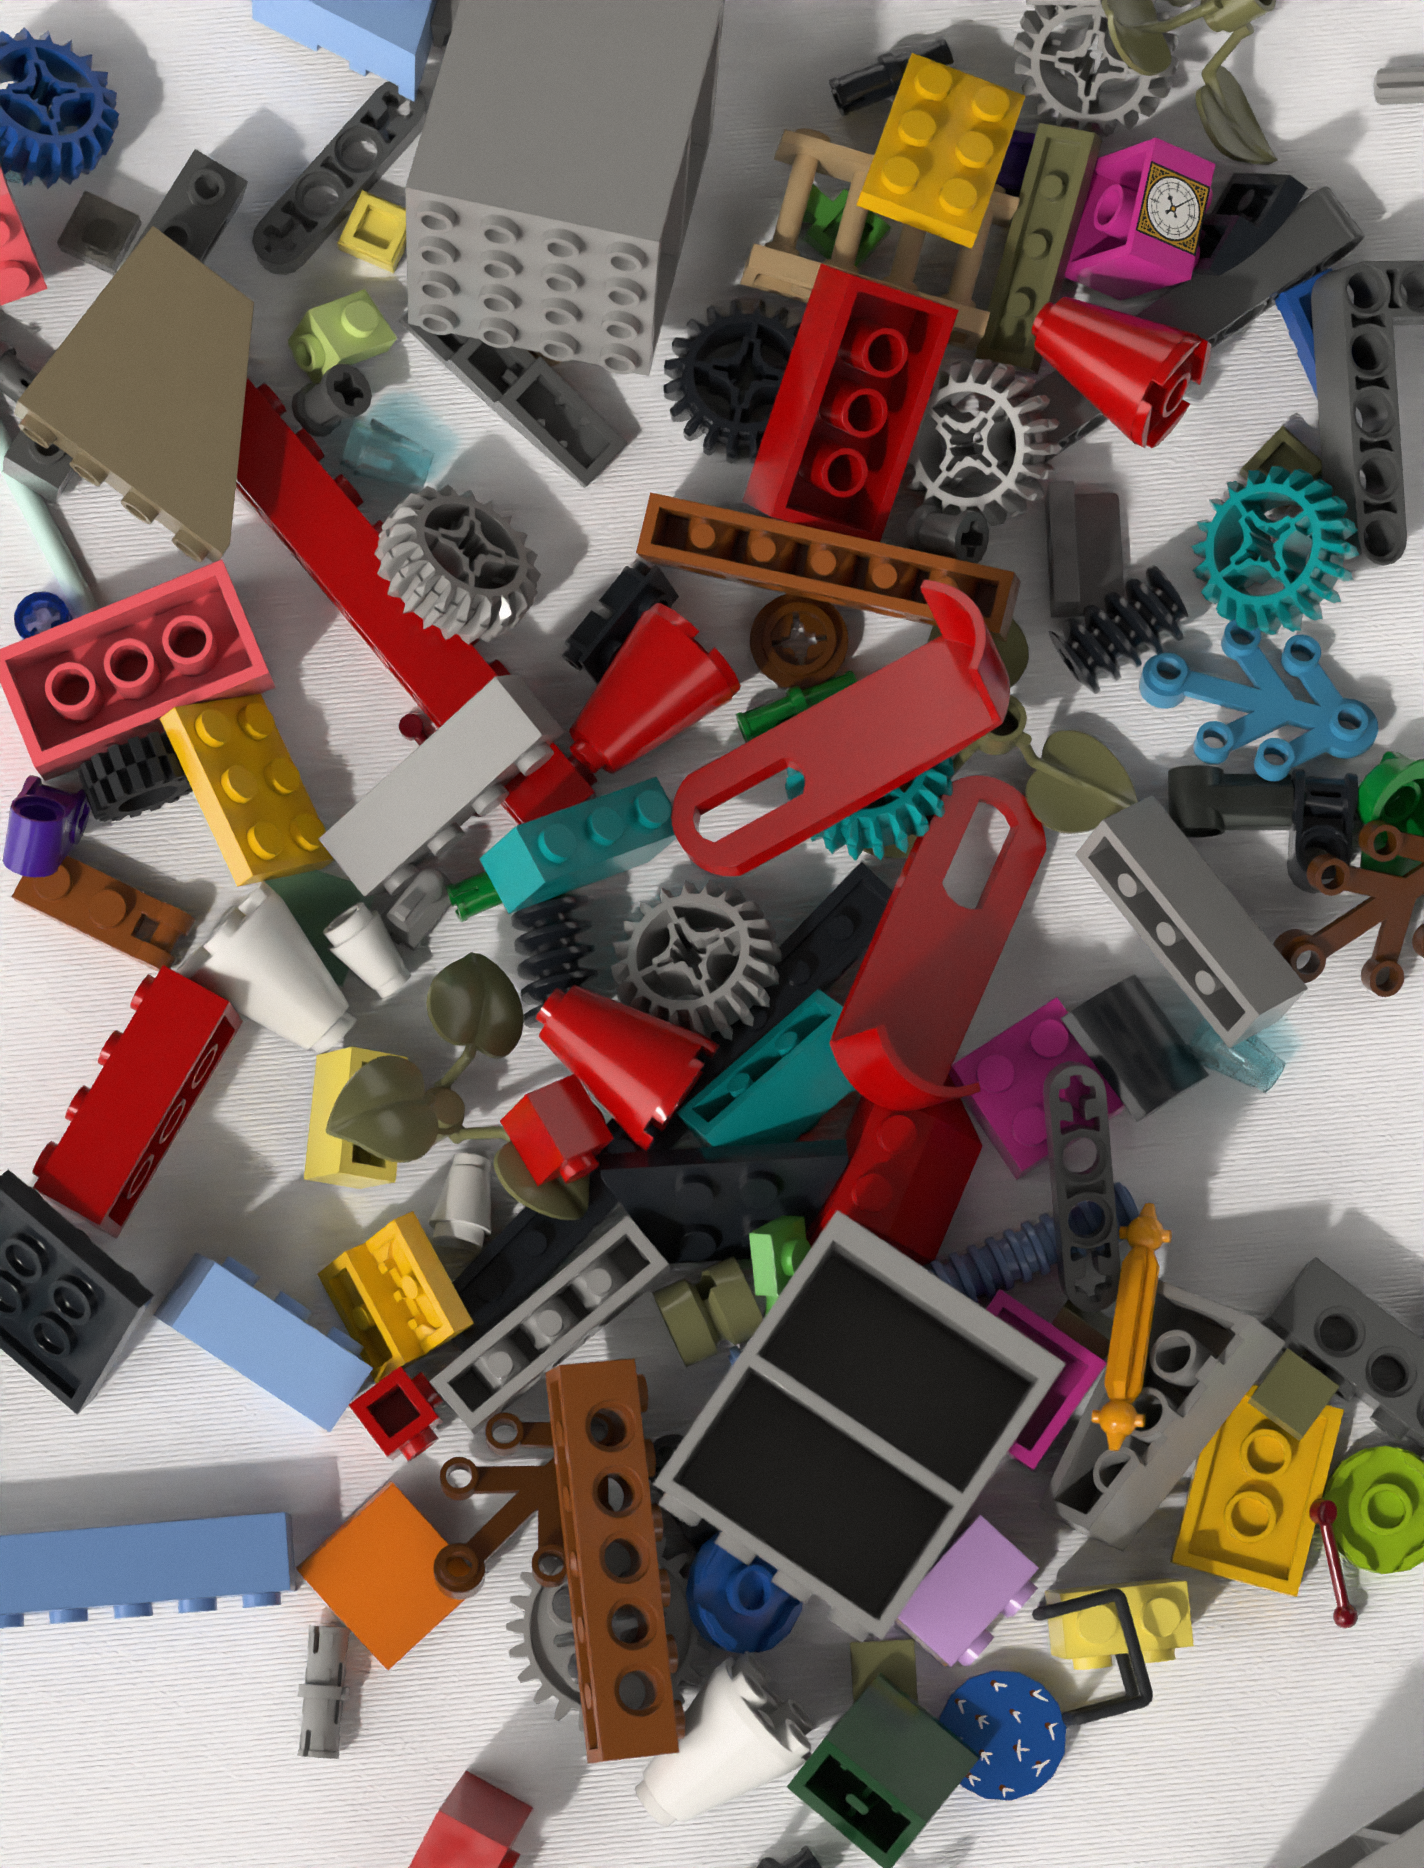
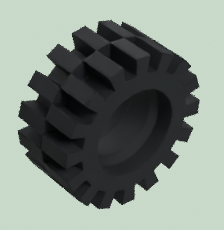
(133, 778)

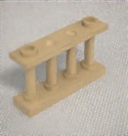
(783, 272)

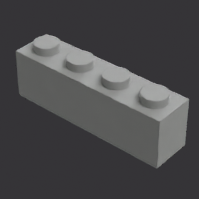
(442, 786)
(1191, 921)

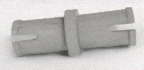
(323, 1692)

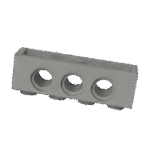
(551, 1325)

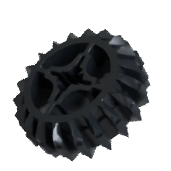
(724, 373)

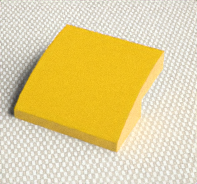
(395, 1297)

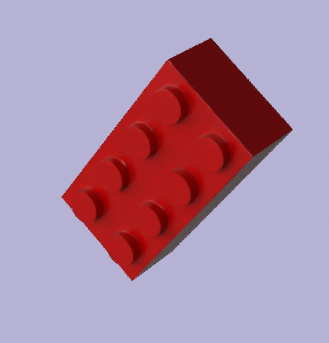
(849, 405)
(137, 1100)

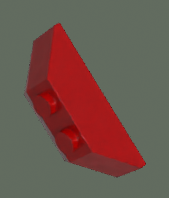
(904, 1174)

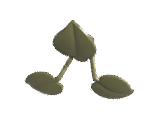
(1221, 101)
(1074, 779)
(399, 1121)

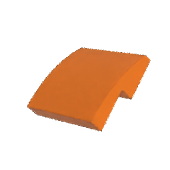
(382, 1575)

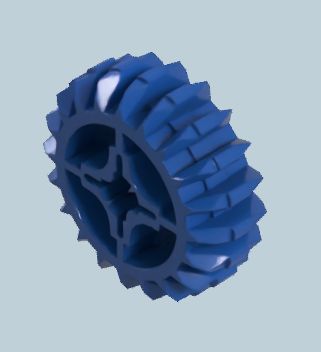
(48, 94)

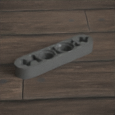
(332, 171)
(1071, 1187)

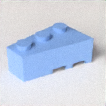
(374, 35)
(265, 1338)

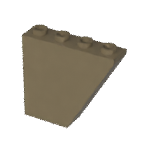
(154, 393)

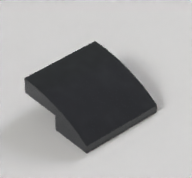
(1245, 219)
(1135, 1047)

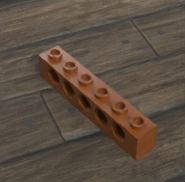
(817, 563)
(594, 1592)

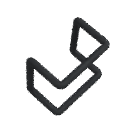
(1132, 1699)

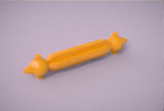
(1131, 1327)

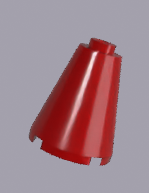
(1123, 364)
(650, 692)
(624, 1057)

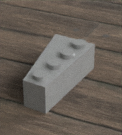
(1194, 1377)

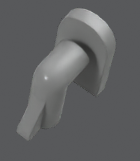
(417, 908)

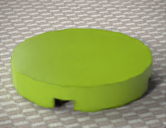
(1379, 1509)

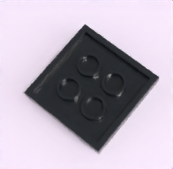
(61, 1297)

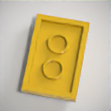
(941, 150)
(247, 788)
(1254, 1498)

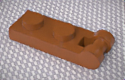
(106, 911)

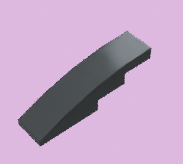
(530, 400)

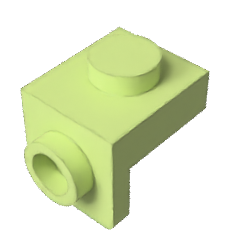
(340, 334)

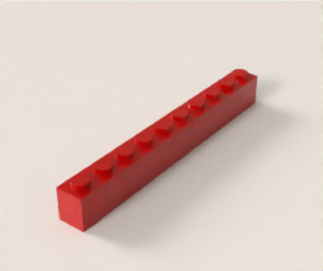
(336, 547)

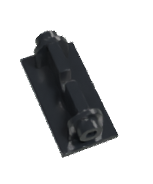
(599, 639)

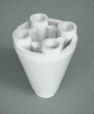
(272, 973)
(732, 1744)

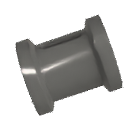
(338, 396)
(948, 535)

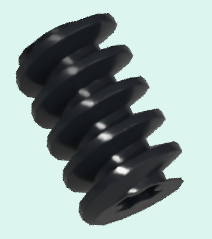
(1122, 629)
(552, 950)

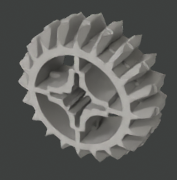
(1047, 51)
(1011, 410)
(457, 564)
(743, 948)

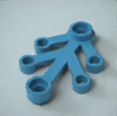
(1267, 705)

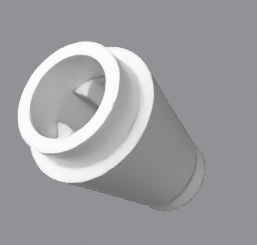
(367, 949)
(464, 1205)

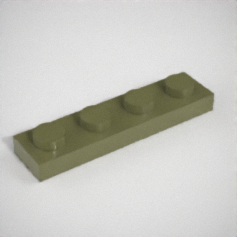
(1039, 243)

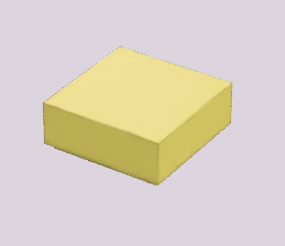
(375, 232)

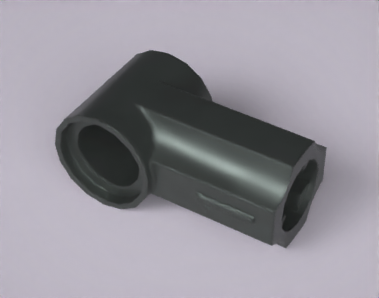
(1209, 802)

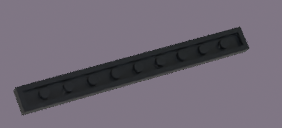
(538, 1244)

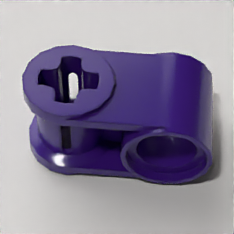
(43, 828)

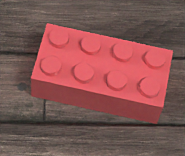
(129, 666)

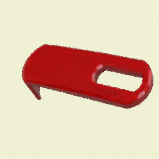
(855, 741)
(934, 956)

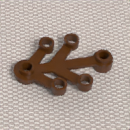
(1389, 903)
(535, 1491)

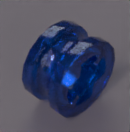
(27, 614)

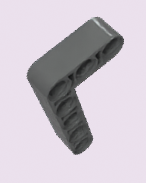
(1371, 389)

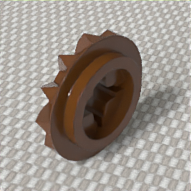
(818, 621)

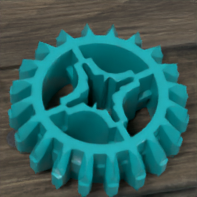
(1235, 568)
(889, 817)

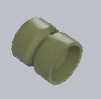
(709, 1311)

